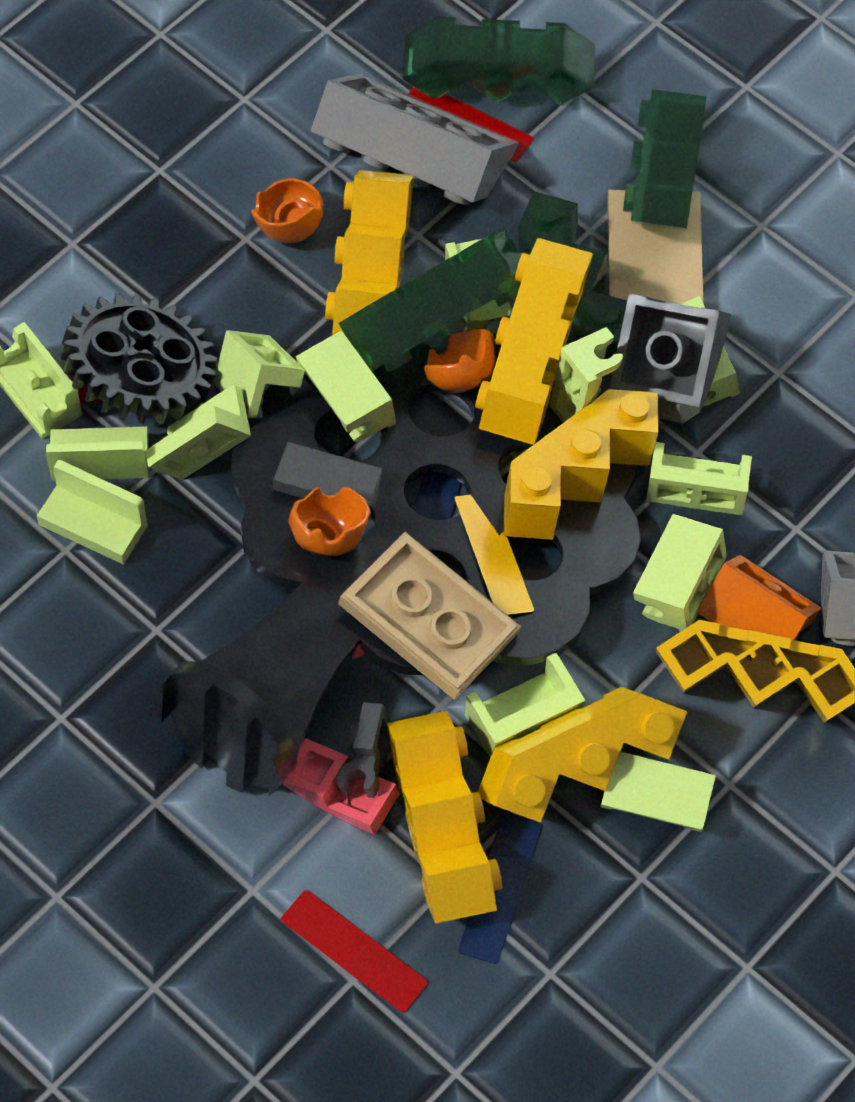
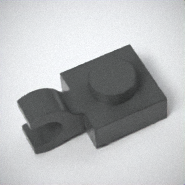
(371, 744)

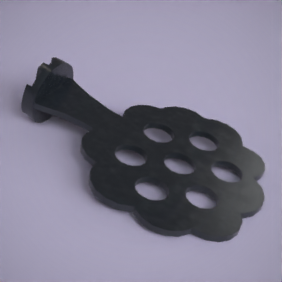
(259, 693)

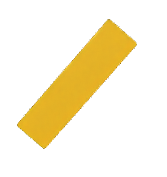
(494, 559)

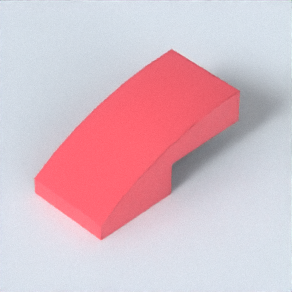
(317, 782)

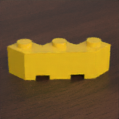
(372, 243)
(532, 340)
(577, 459)
(761, 665)
(579, 746)
(443, 817)

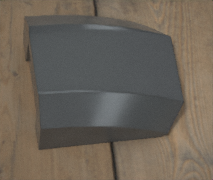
(670, 353)

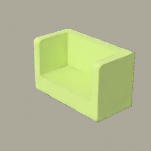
(523, 706)

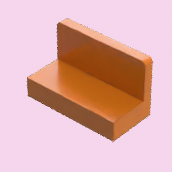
(756, 601)

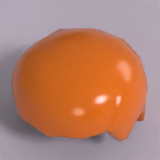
(288, 210)
(466, 362)
(329, 522)

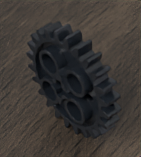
(138, 358)

